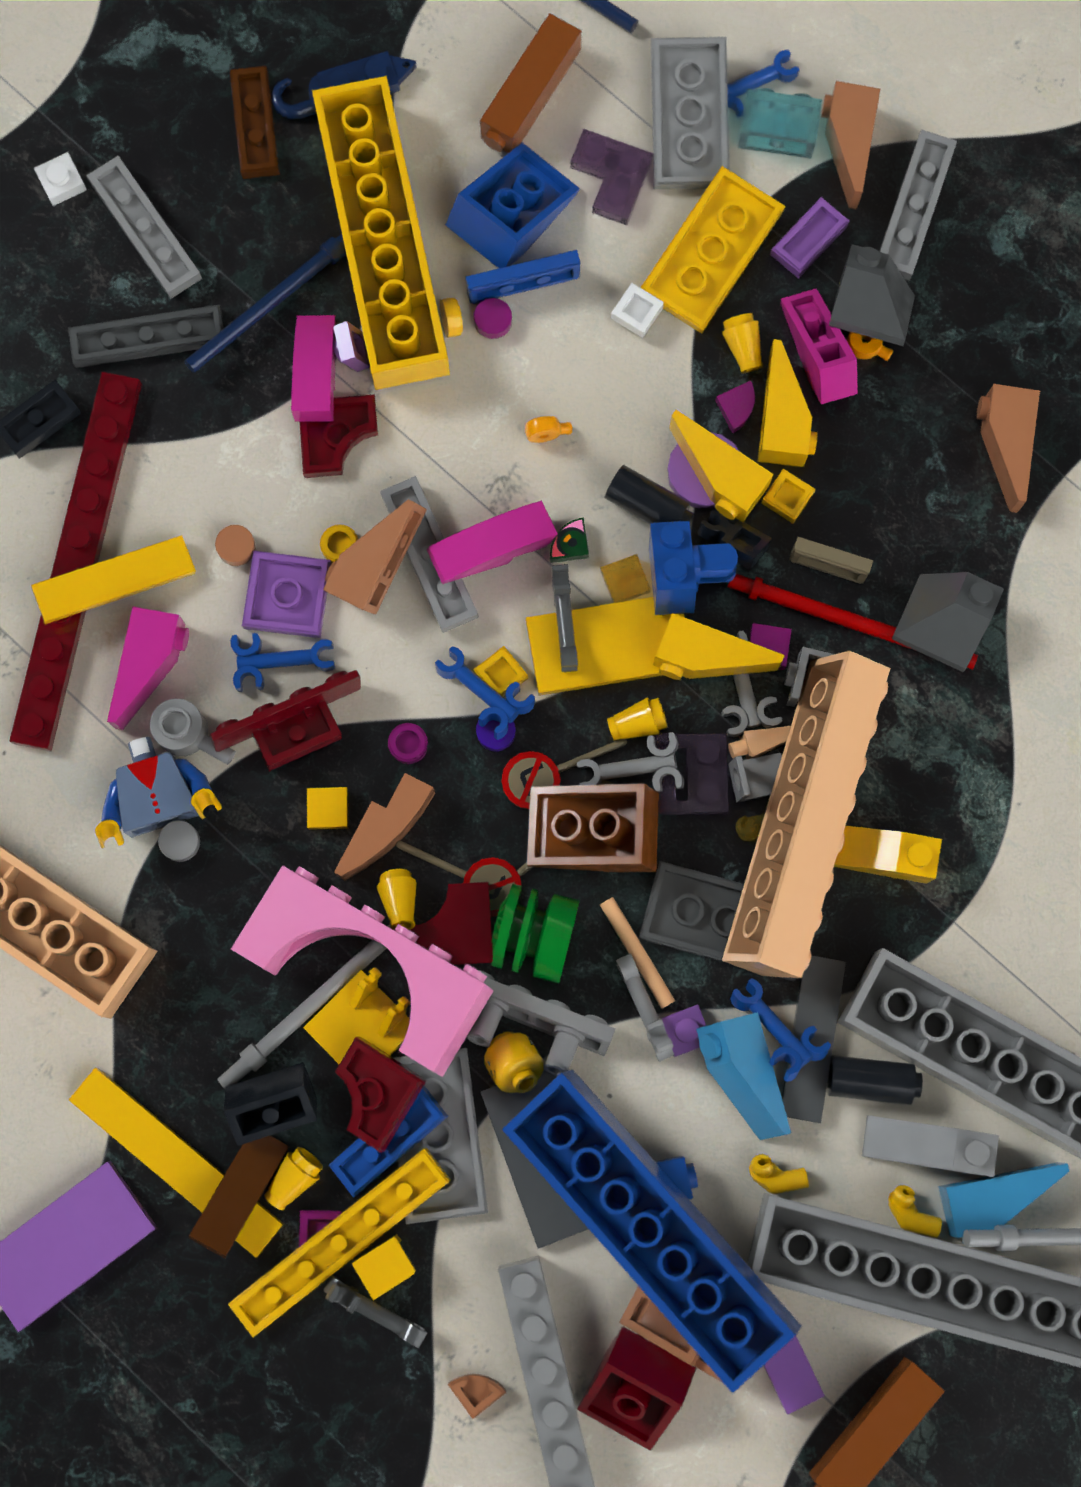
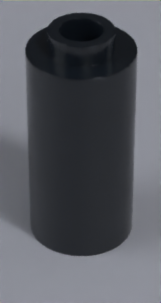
(646, 498)
(873, 1080)

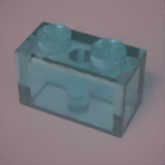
(780, 123)

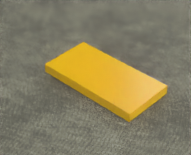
(712, 249)
(611, 644)

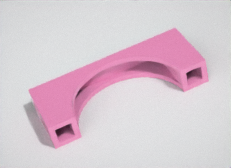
(442, 996)

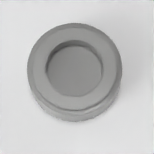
(179, 841)

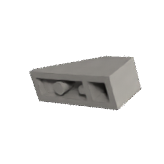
(930, 1145)

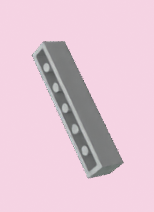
(545, 1374)

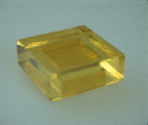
(625, 579)

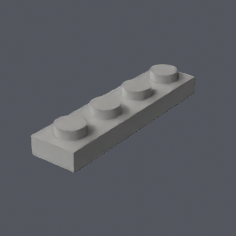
(917, 200)
(144, 227)
(449, 600)

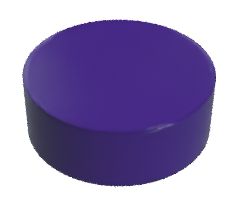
(486, 736)

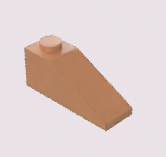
(849, 133)
(1008, 434)
(371, 563)

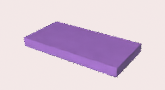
(69, 1244)

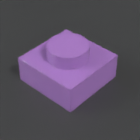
(350, 346)
(682, 1029)

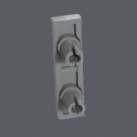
(546, 1016)

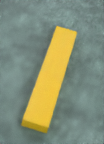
(165, 1152)
(339, 1242)

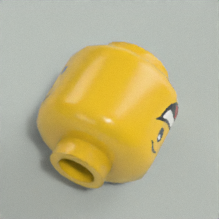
(513, 1062)

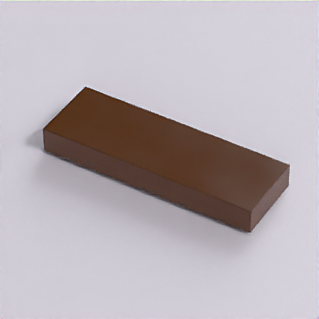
(254, 122)
(238, 1194)

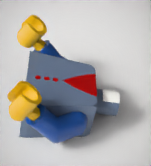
(152, 794)

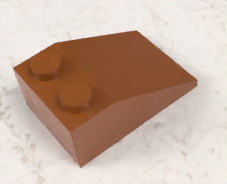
(594, 827)

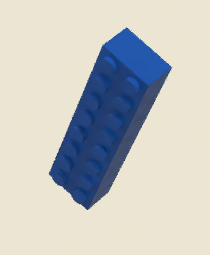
(652, 1230)

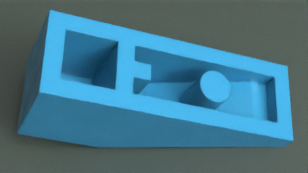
(740, 1064)
(996, 1199)

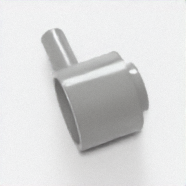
(184, 730)

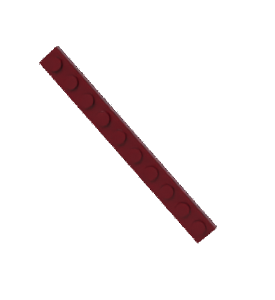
(77, 548)

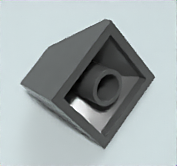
(873, 297)
(948, 616)

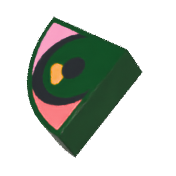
(570, 542)

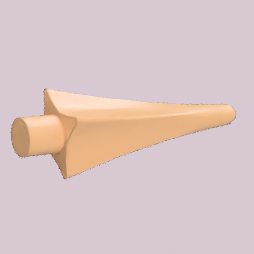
(758, 742)

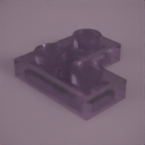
(620, 168)

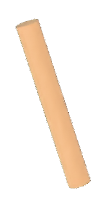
(638, 952)

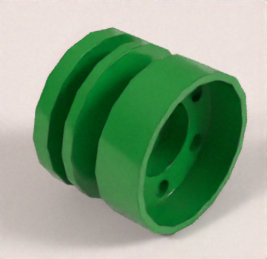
(534, 933)

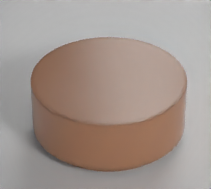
(235, 545)

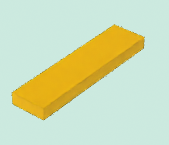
(113, 579)

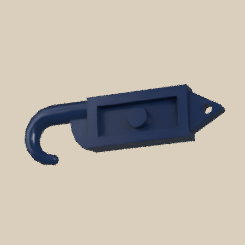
(359, 70)

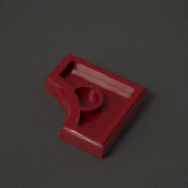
(329, 442)
(461, 925)
(379, 1091)

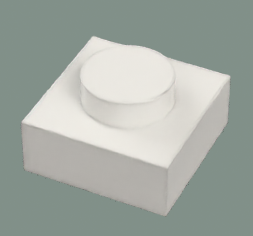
(60, 179)
(637, 310)

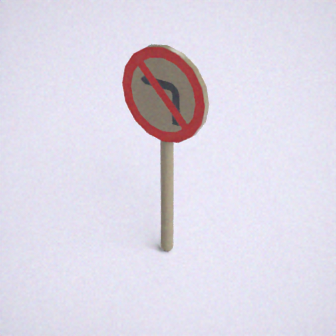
(537, 770)
(493, 870)

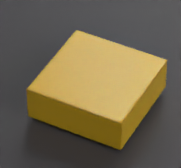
(788, 496)
(501, 671)
(327, 808)

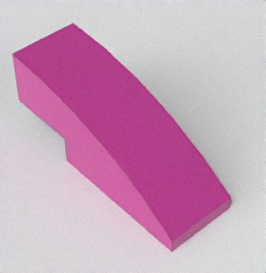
(313, 369)
(492, 542)

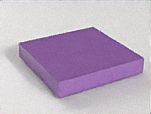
(286, 594)

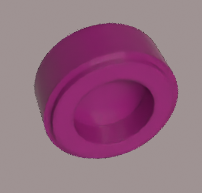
(493, 318)
(408, 743)

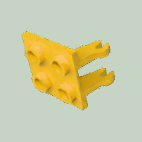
(363, 1012)

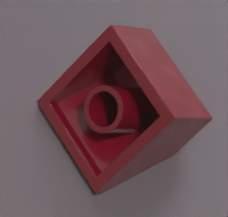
(637, 1388)

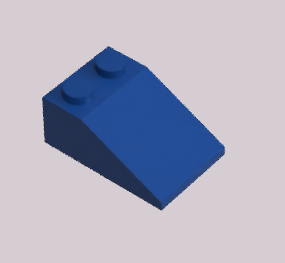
(510, 206)

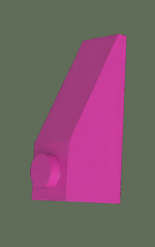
(822, 348)
(147, 657)

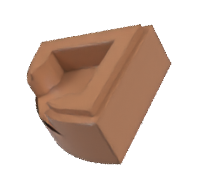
(476, 1392)

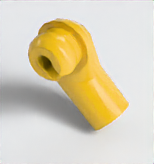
(774, 1179)
(907, 1215)

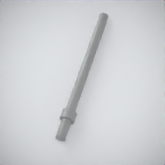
(254, 1055)
(1009, 1237)

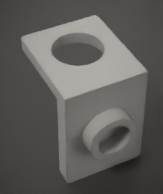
(796, 672)
(754, 776)

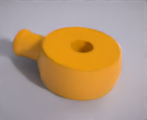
(867, 350)
(546, 429)

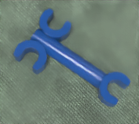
(759, 79)
(250, 660)
(500, 709)
(794, 1051)

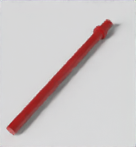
(757, 588)

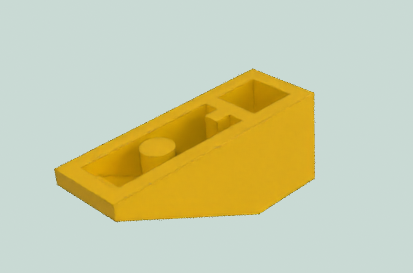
(786, 417)
(725, 473)
(702, 652)
(890, 854)

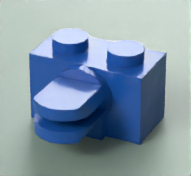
(681, 567)

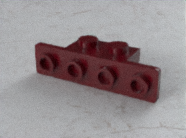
(292, 726)

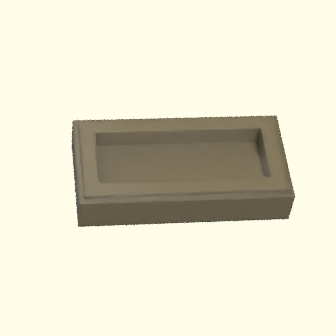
(830, 560)

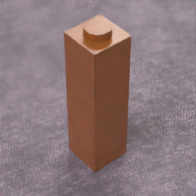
(530, 84)
(878, 1428)

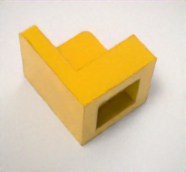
(384, 1267)

